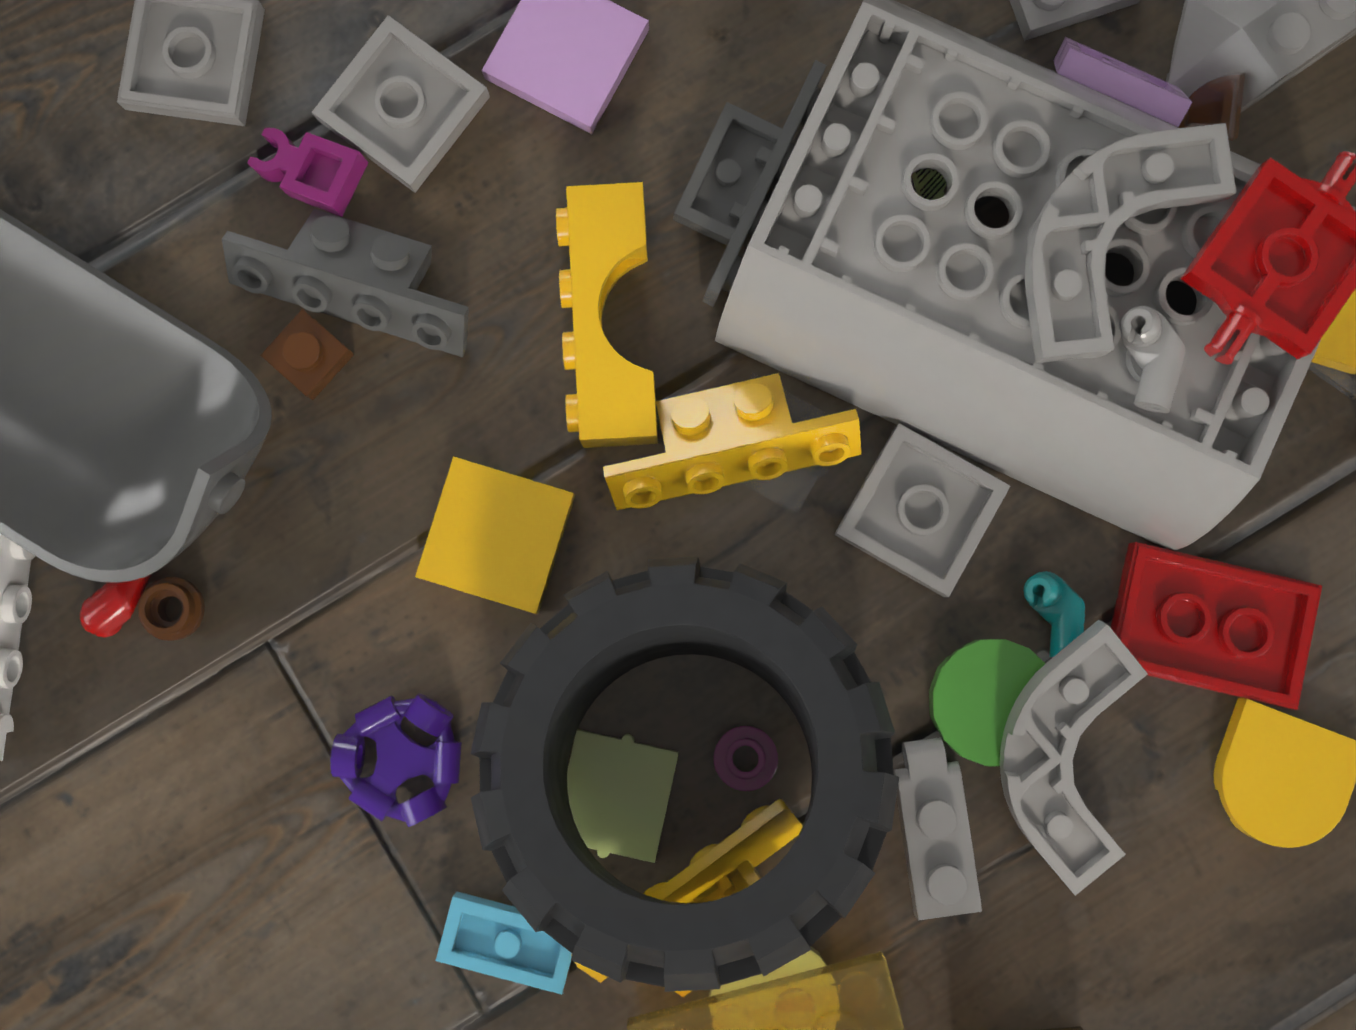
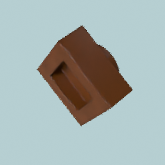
(307, 354)

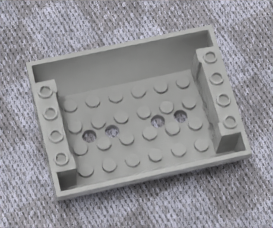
(928, 308)

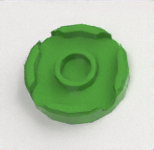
(976, 694)

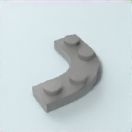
(1082, 215)
(1042, 744)

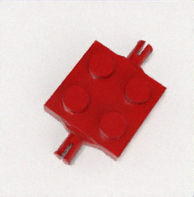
(1280, 259)

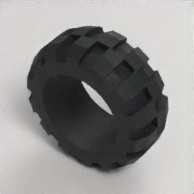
(528, 741)

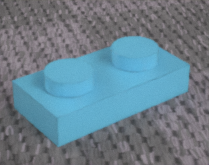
(501, 944)

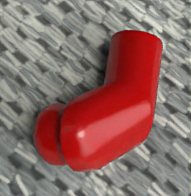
(111, 606)

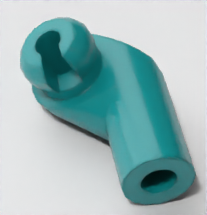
(1058, 606)

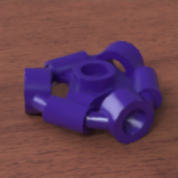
(398, 758)

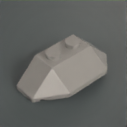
(1256, 37)

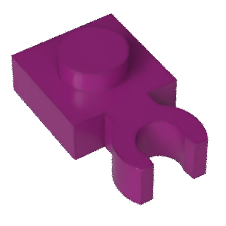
(314, 172)

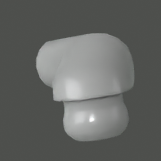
(1157, 353)

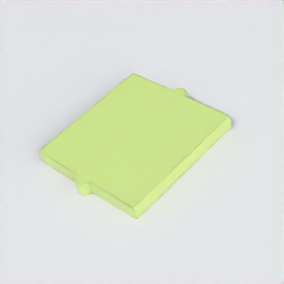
(619, 793)

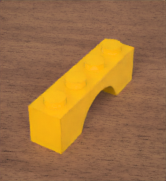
(605, 241)

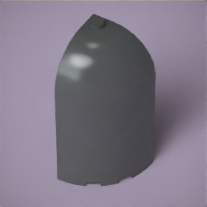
(111, 418)

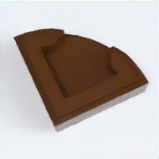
(1217, 103)

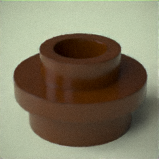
(153, 608)

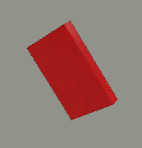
(1216, 624)

